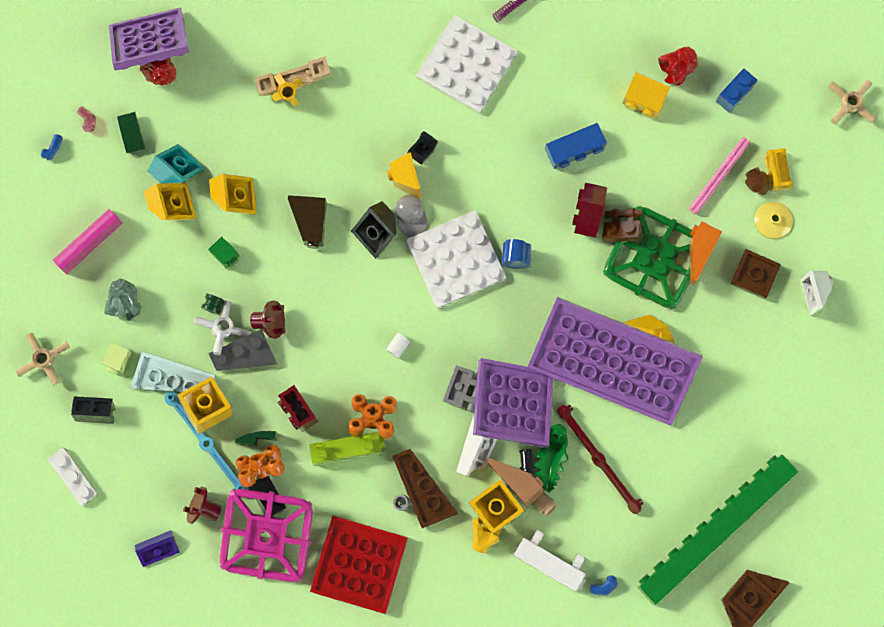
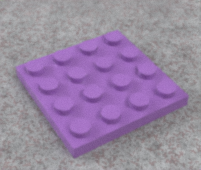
(148, 39)
(512, 403)

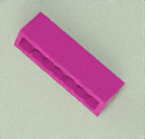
(87, 241)

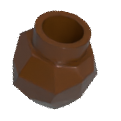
(757, 181)

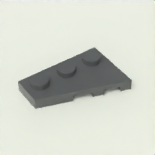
(244, 353)

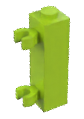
(346, 448)

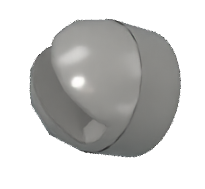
(399, 498)

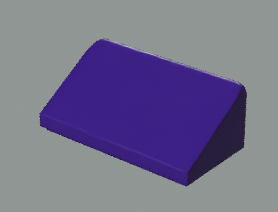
(156, 548)

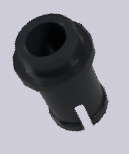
(526, 462)

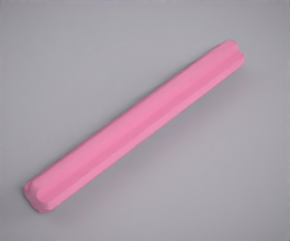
(719, 175)

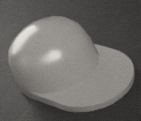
(411, 215)

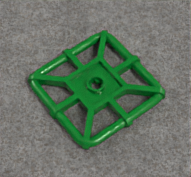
(643, 261)

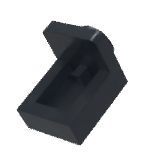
(423, 147)

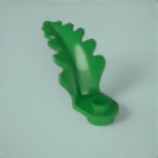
(552, 457)

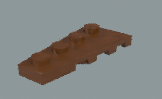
(425, 496)

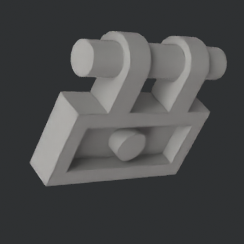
(458, 388)

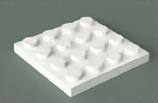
(466, 64)
(456, 259)

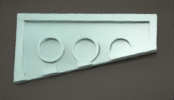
(166, 375)

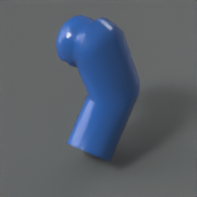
(53, 148)
(605, 589)

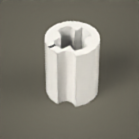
(398, 345)

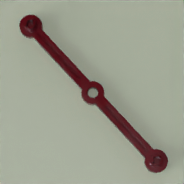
(599, 459)

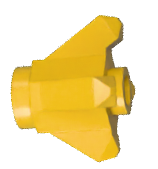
(286, 89)
(482, 536)

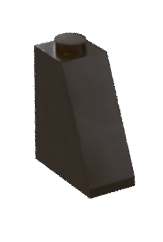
(310, 218)

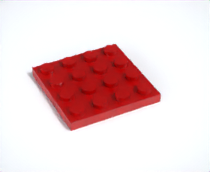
(359, 564)

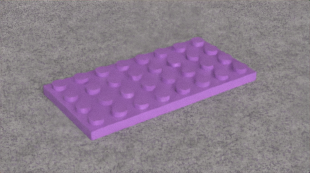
(614, 361)

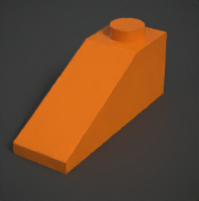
(701, 247)

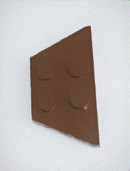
(751, 597)

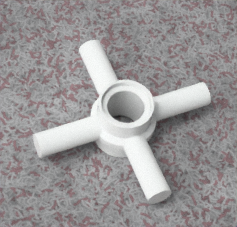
(219, 333)

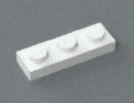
(72, 476)

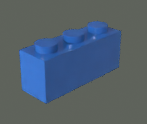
(576, 146)

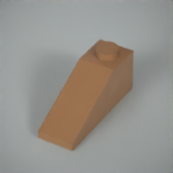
(520, 482)

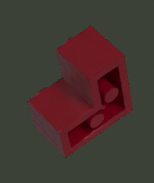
(590, 206)

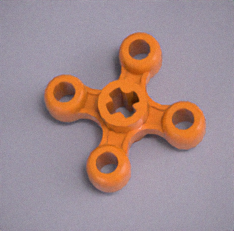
(372, 416)
(259, 465)

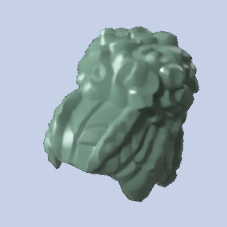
(122, 300)

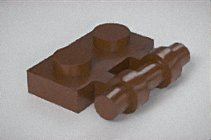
(622, 230)

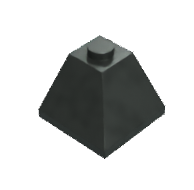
(376, 228)

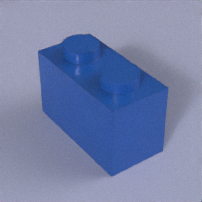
(736, 90)

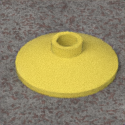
(767, 226)

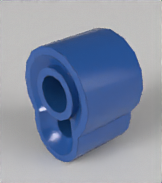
(516, 254)

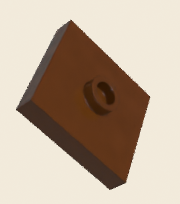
(755, 274)

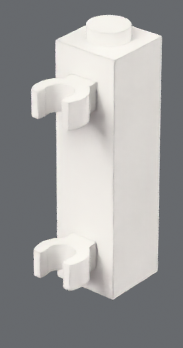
(551, 565)

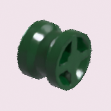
(212, 304)

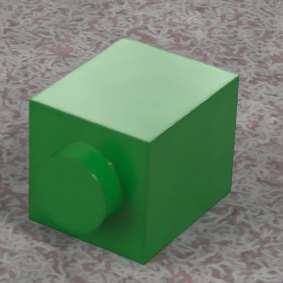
(224, 253)

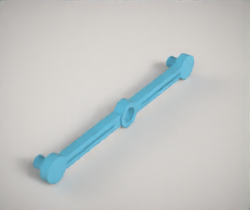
(172, 399)

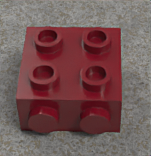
(294, 404)

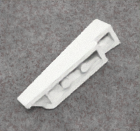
(475, 452)

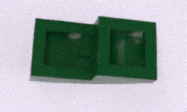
(131, 132)
(251, 438)

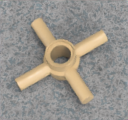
(846, 107)
(47, 365)

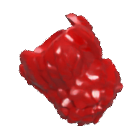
(678, 64)
(159, 72)

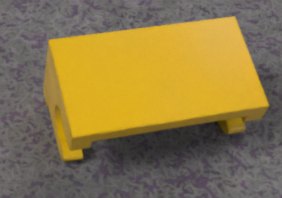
(778, 169)

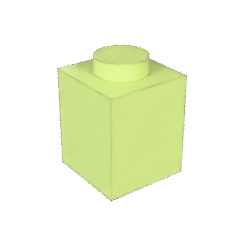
(116, 358)

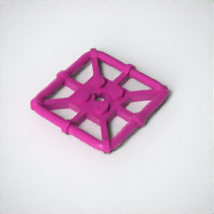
(255, 543)

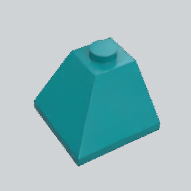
(174, 166)

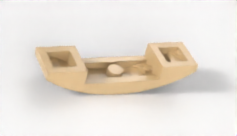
(310, 73)

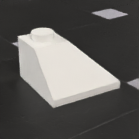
(816, 288)

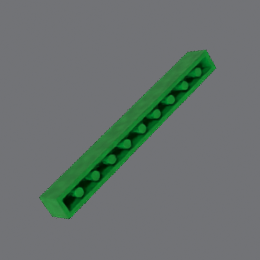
(717, 529)

